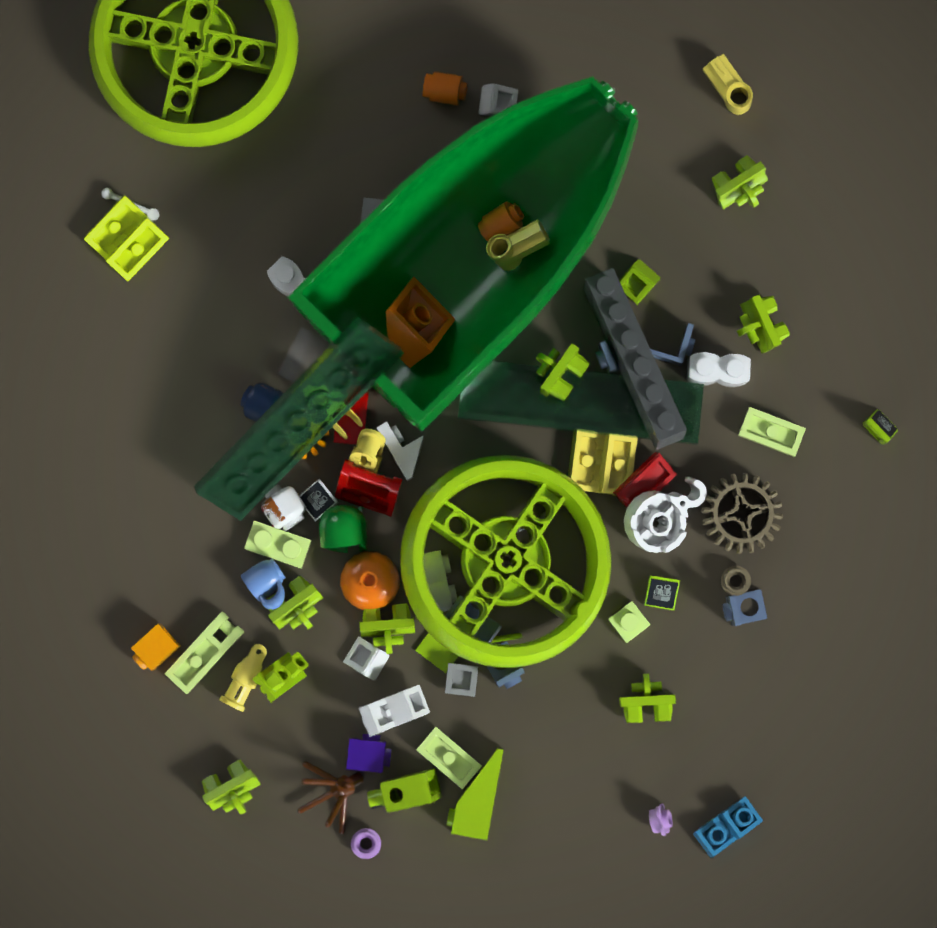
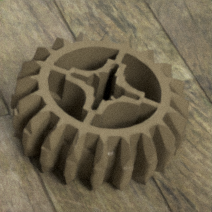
(738, 499)

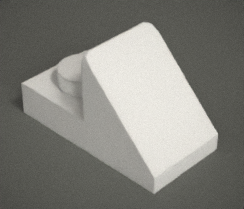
(405, 456)

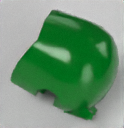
(343, 527)

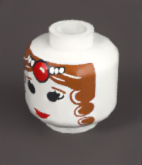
(283, 507)

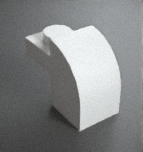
(394, 710)

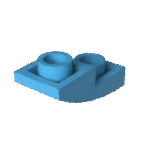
(727, 827)

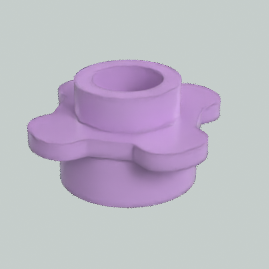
(660, 820)

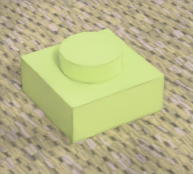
(629, 622)

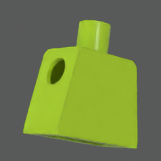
(417, 790)

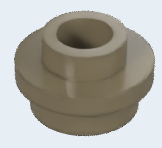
(745, 580)

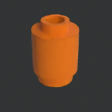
(444, 88)
(501, 220)

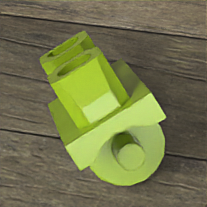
(743, 187)
(759, 325)
(554, 383)
(299, 607)
(400, 624)
(281, 675)
(633, 705)
(232, 793)

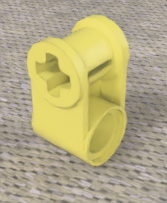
(368, 450)

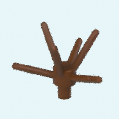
(339, 788)

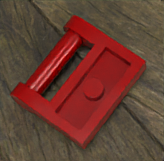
(368, 488)

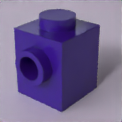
(368, 754)

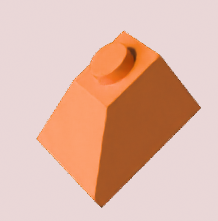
(416, 322)

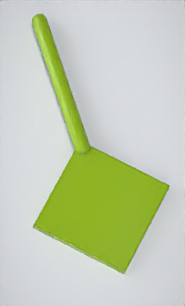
(440, 656)

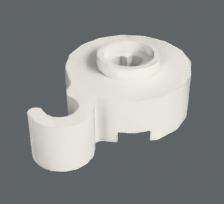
(672, 513)

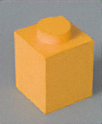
(154, 648)

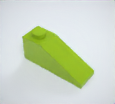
(475, 805)

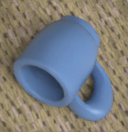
(263, 580)

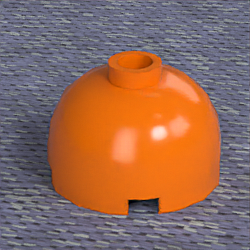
(370, 580)

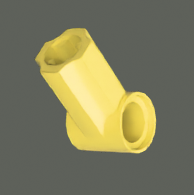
(728, 82)
(518, 245)

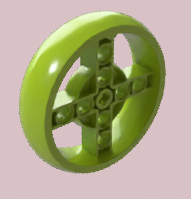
(176, 125)
(575, 609)

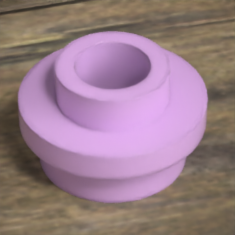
(366, 853)

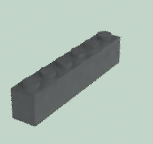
(634, 359)

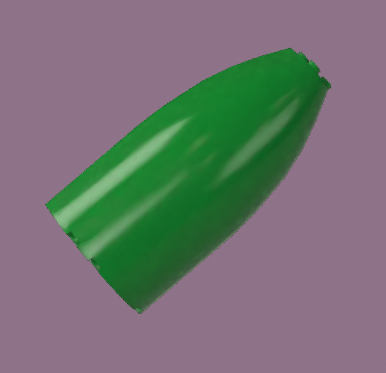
(548, 155)

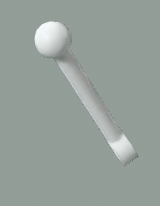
(153, 214)

